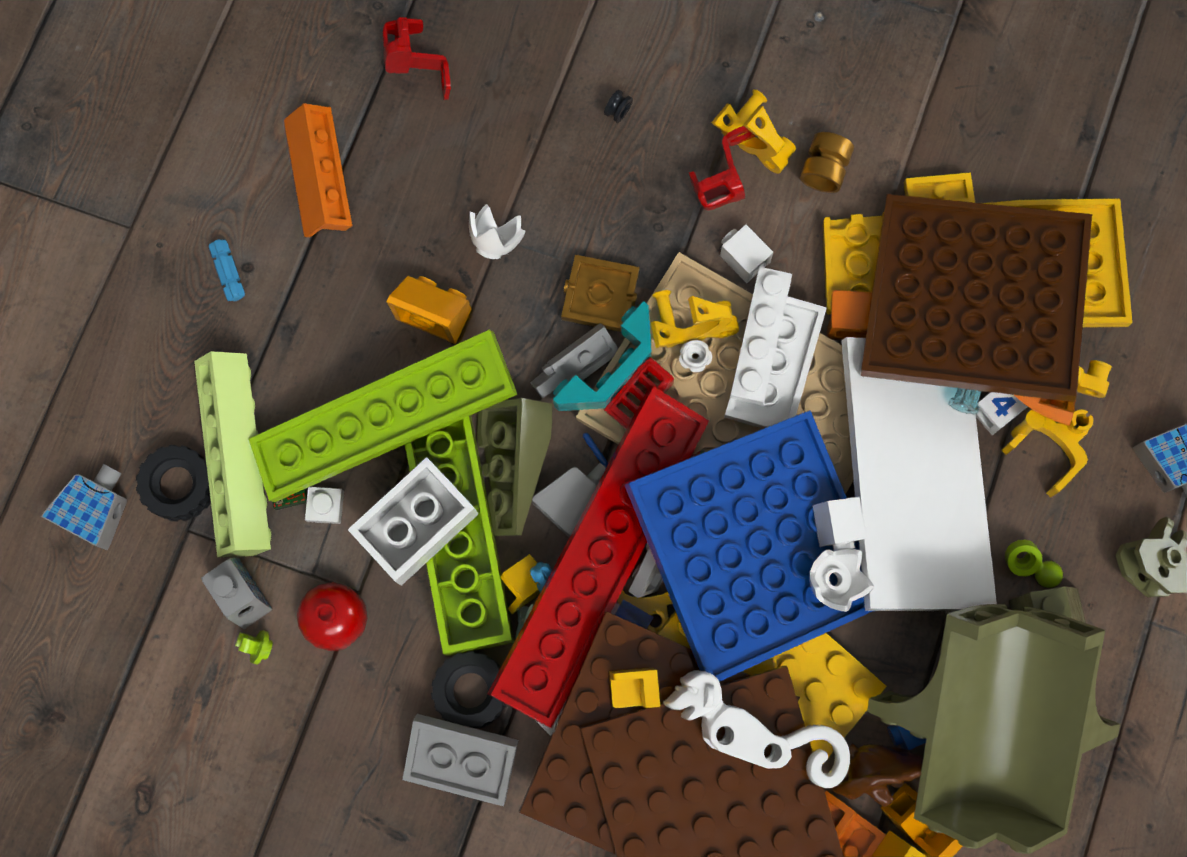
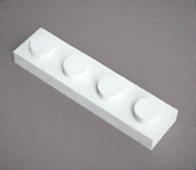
(761, 336)

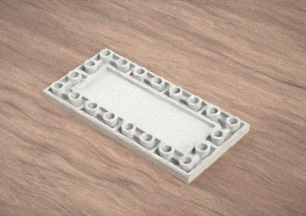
(917, 493)

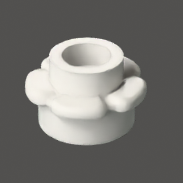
(698, 347)

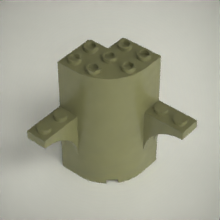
(1004, 725)

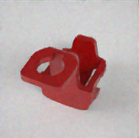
(398, 52)
(726, 182)

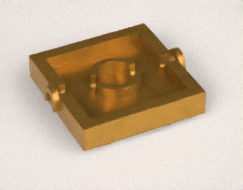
(599, 292)

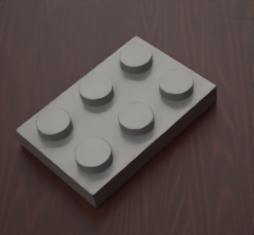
(460, 759)

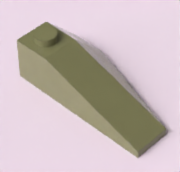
(515, 447)

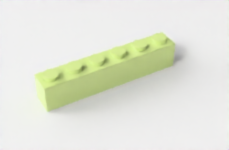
(232, 471)

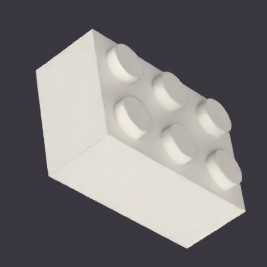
(413, 521)

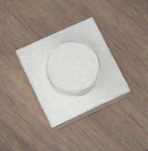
(324, 505)

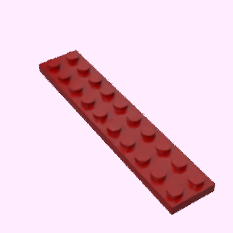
(593, 563)

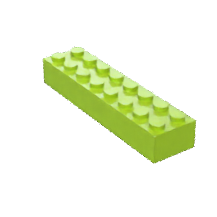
(467, 570)

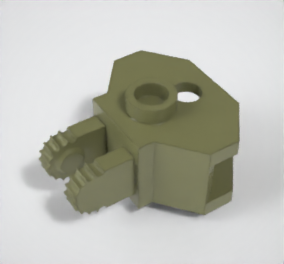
(1159, 559)

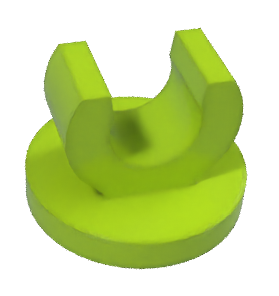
(258, 647)

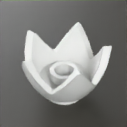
(494, 240)
(851, 581)

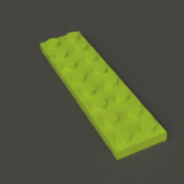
(382, 416)

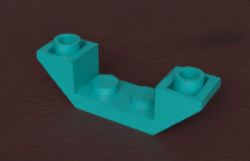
(579, 396)

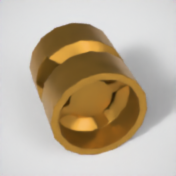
(827, 160)

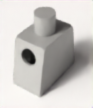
(567, 497)

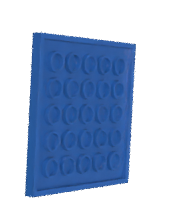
(741, 541)

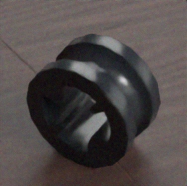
(618, 106)

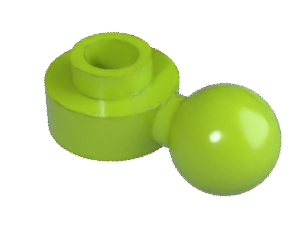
(1047, 573)

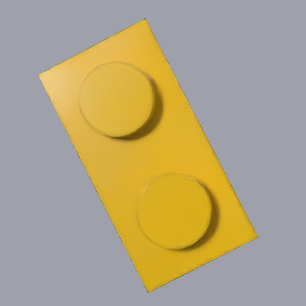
(945, 187)

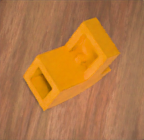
(930, 843)

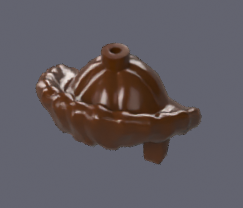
(874, 768)

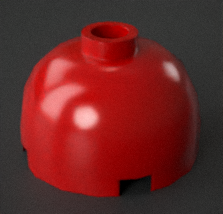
(332, 616)

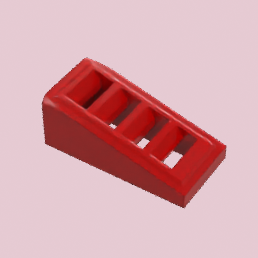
(657, 371)

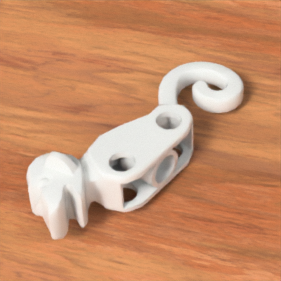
(748, 737)

